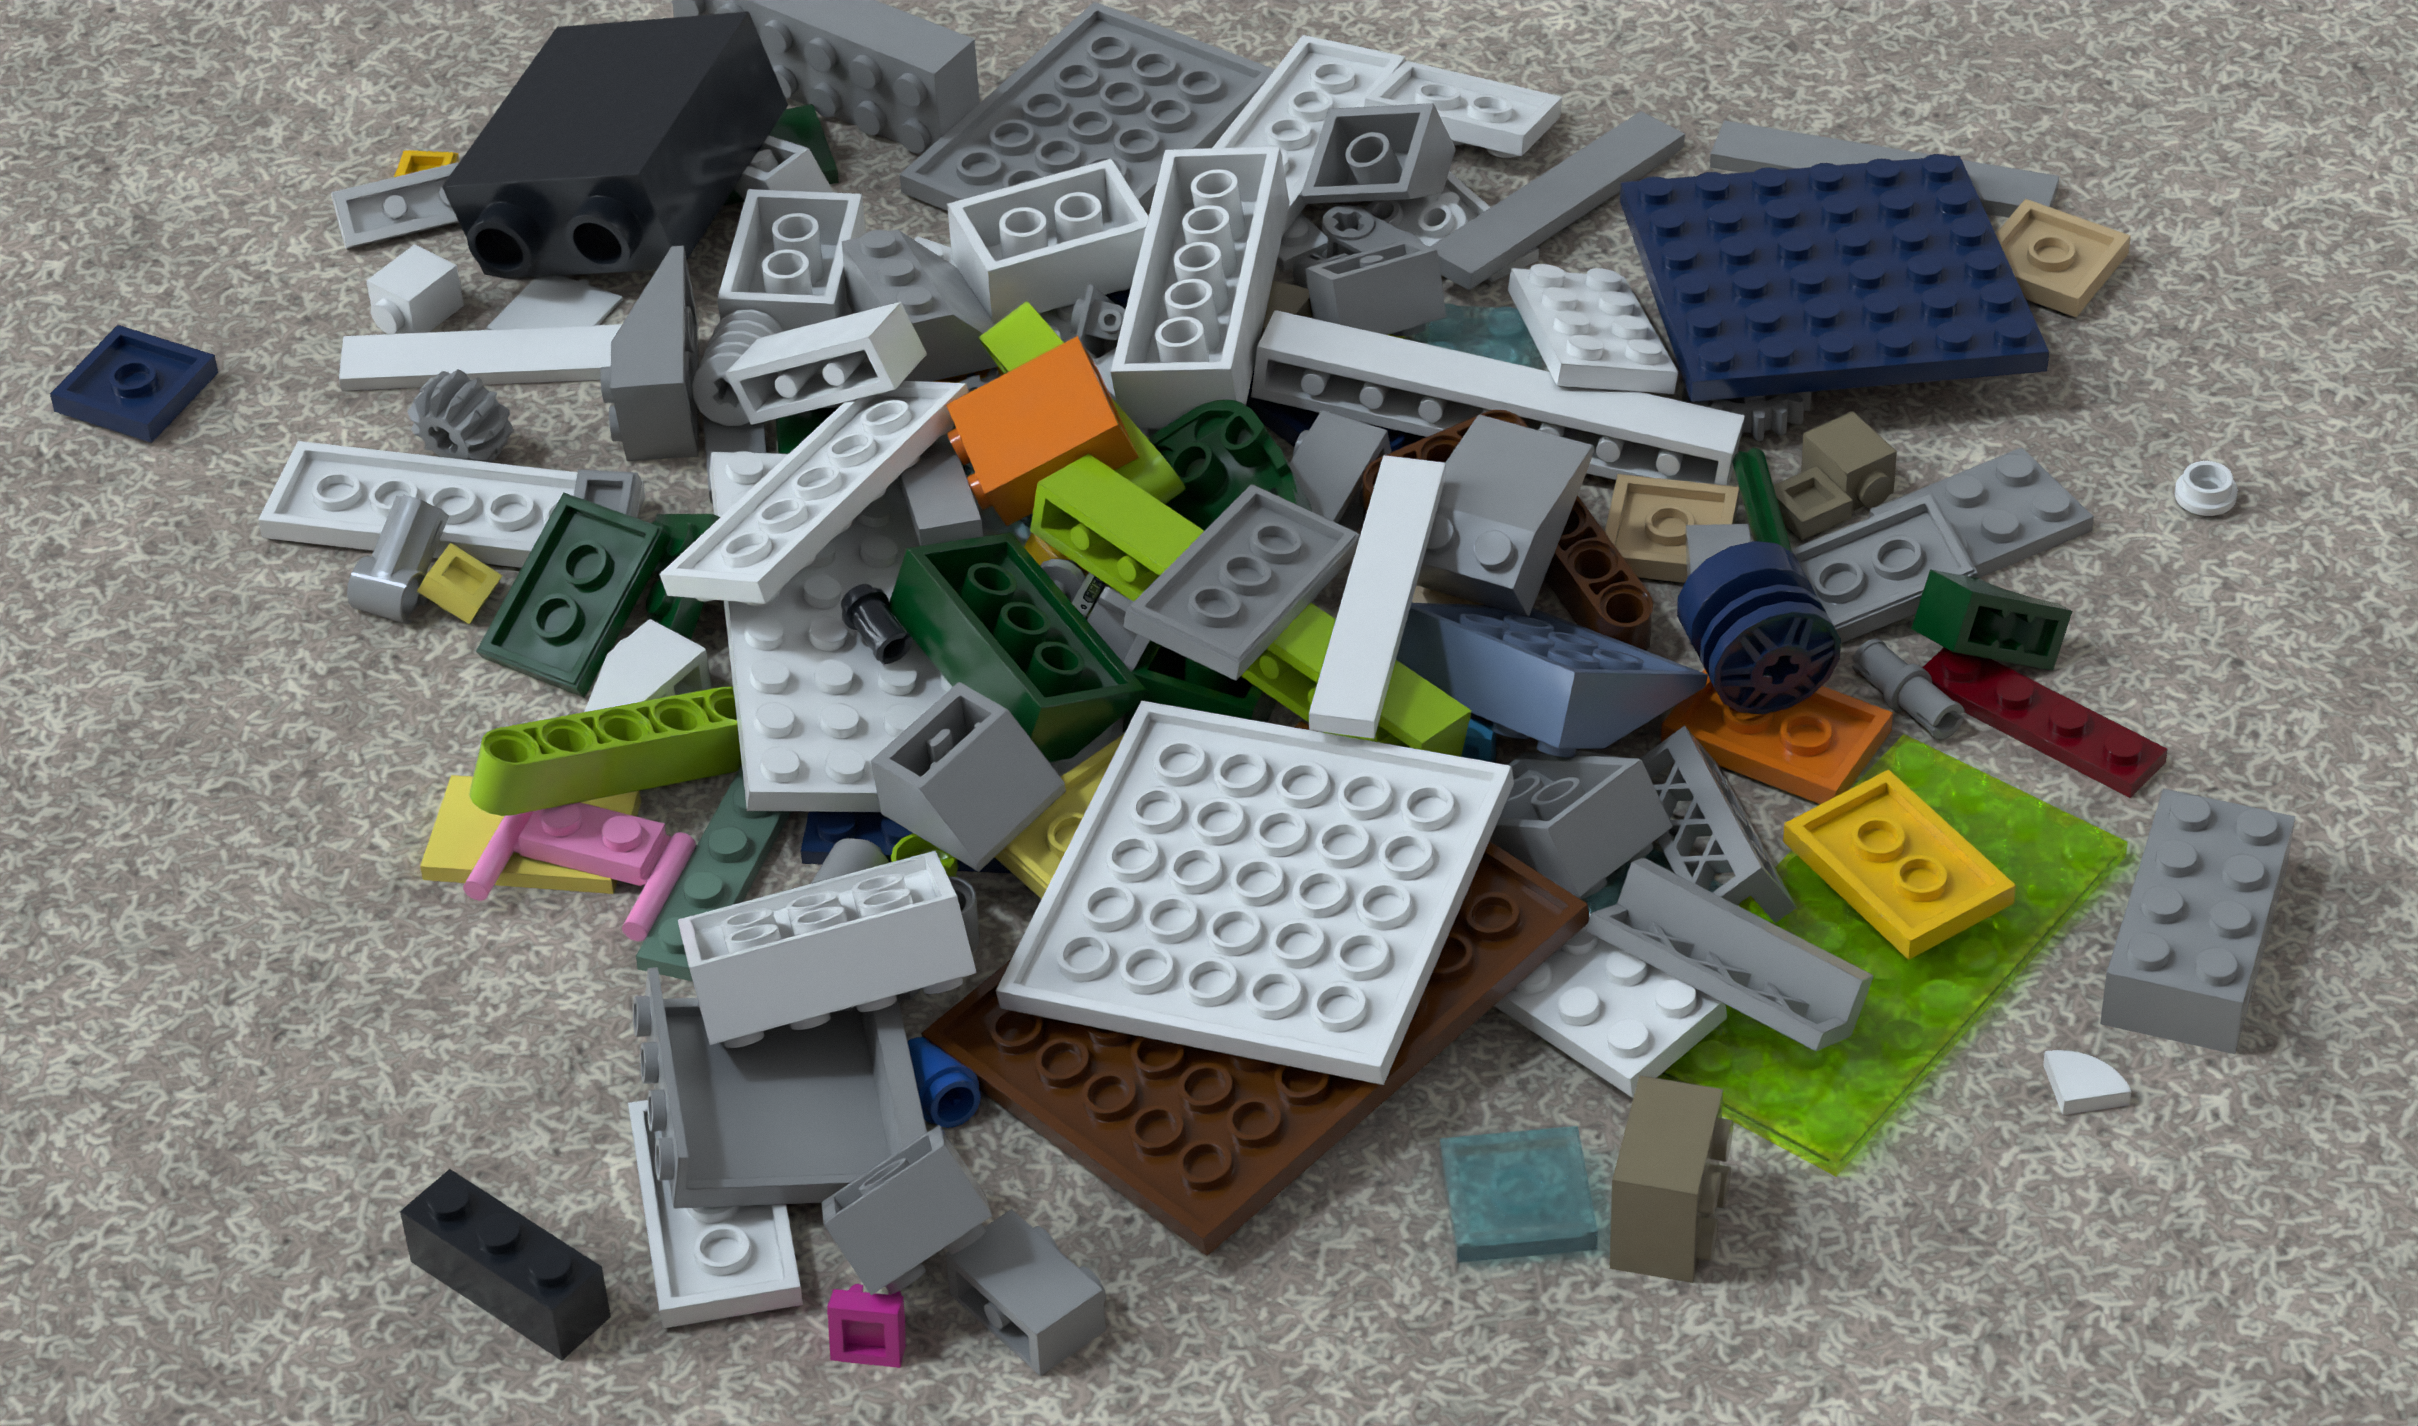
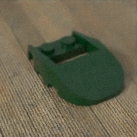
(1219, 455)

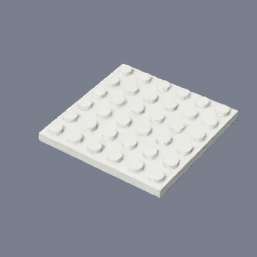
(1258, 891)

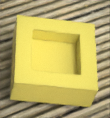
(459, 583)

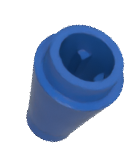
(943, 1084)

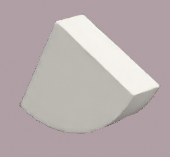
(2084, 1082)

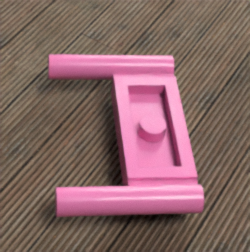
(594, 843)

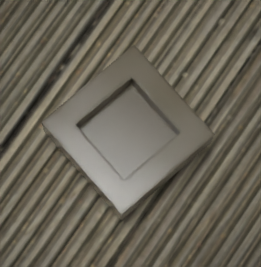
(1812, 503)

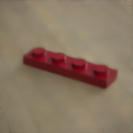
(2047, 721)

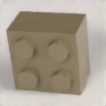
(1669, 1179)

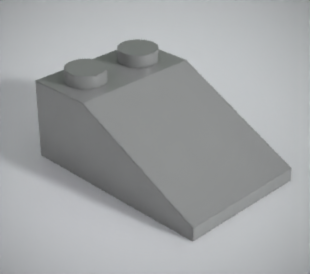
(655, 368)
(1502, 513)
(1579, 817)

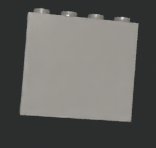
(775, 1115)

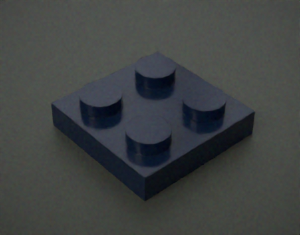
(134, 383)

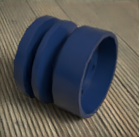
(1758, 627)

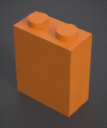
(1034, 426)

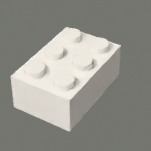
(1048, 239)
(791, 256)

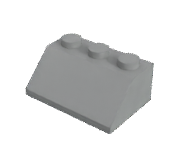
(943, 309)

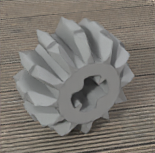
(460, 418)

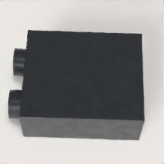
(616, 146)

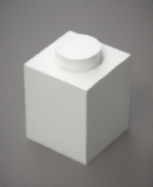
(414, 292)

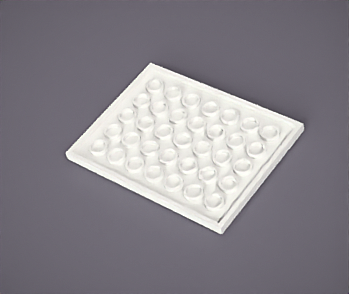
(806, 684)

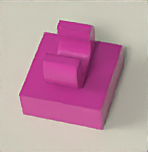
(866, 1327)

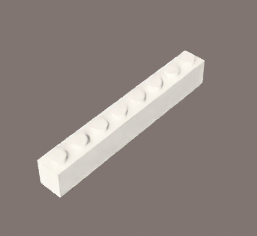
(1434, 388)

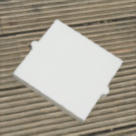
(557, 303)

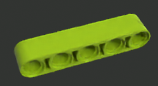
(1026, 336)
(607, 752)

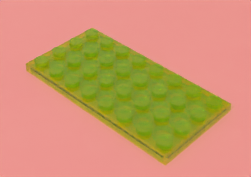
(1917, 1008)

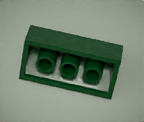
(1014, 637)

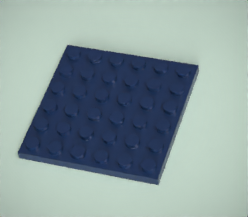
(1830, 278)

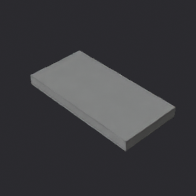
(1242, 582)

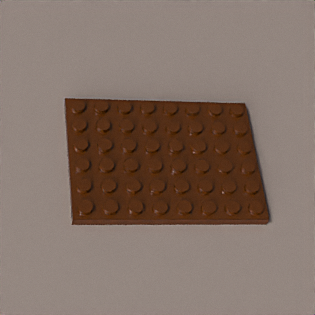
(1221, 1134)

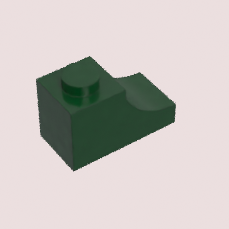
(1990, 621)

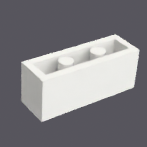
(826, 363)

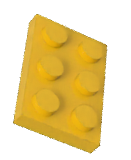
(1899, 864)

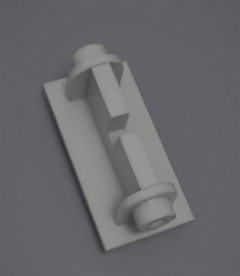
(1097, 322)

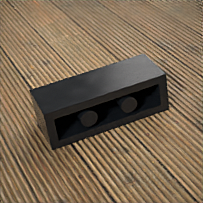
(506, 1264)

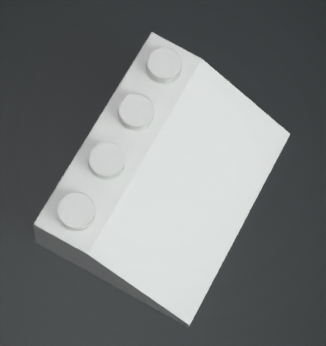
(826, 949)

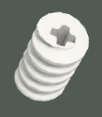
(729, 341)

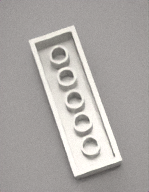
(1201, 282)

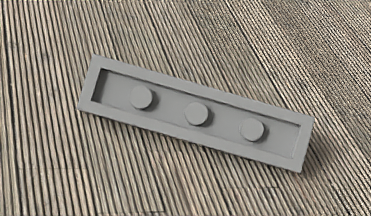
(1714, 814)
(1734, 956)

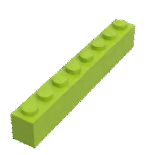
(1134, 538)

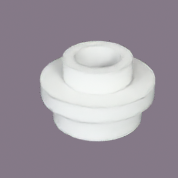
(2206, 489)

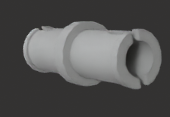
(1908, 688)

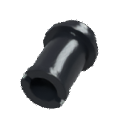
(868, 612)

